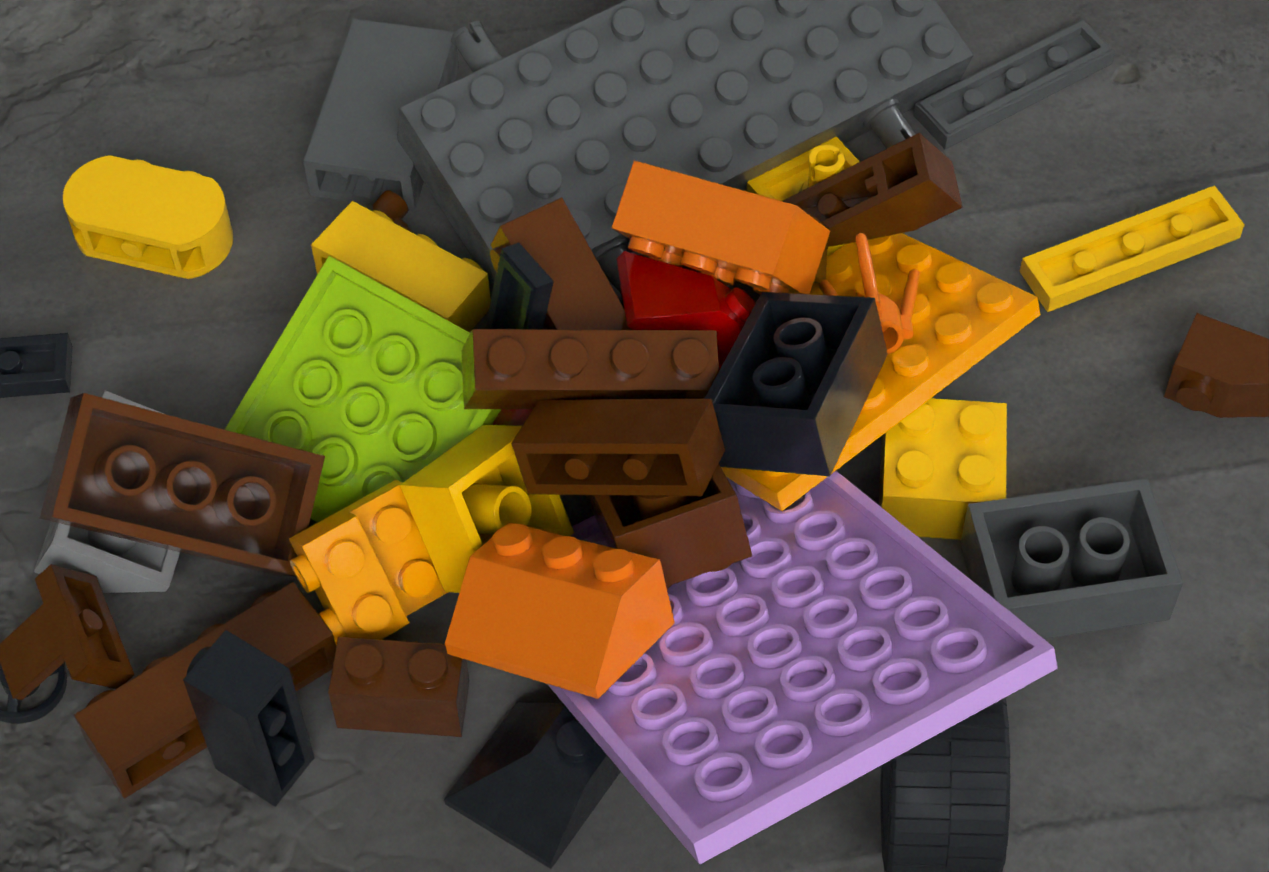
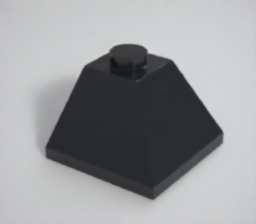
(535, 780)

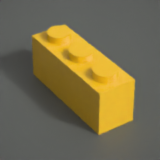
(406, 264)

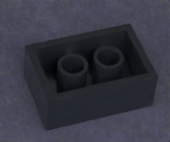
(797, 381)

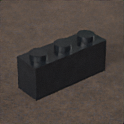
(249, 716)

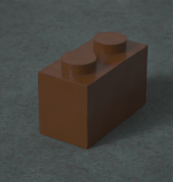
(398, 687)

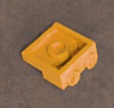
(367, 566)

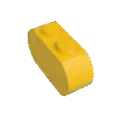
(148, 216)

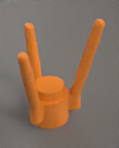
(894, 323)

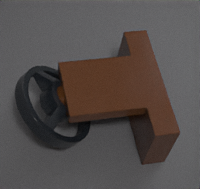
(67, 628)

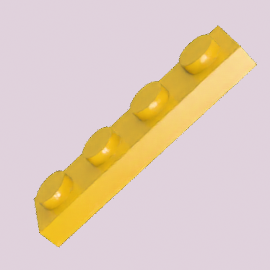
(1131, 248)

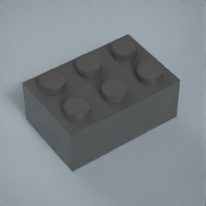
(1075, 557)

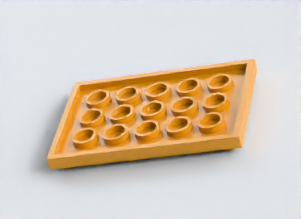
(955, 324)

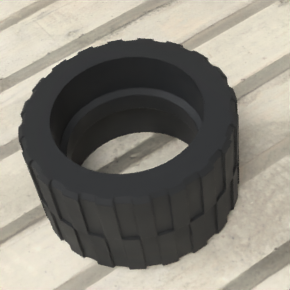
(950, 799)

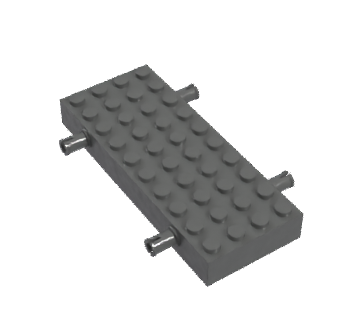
(670, 85)

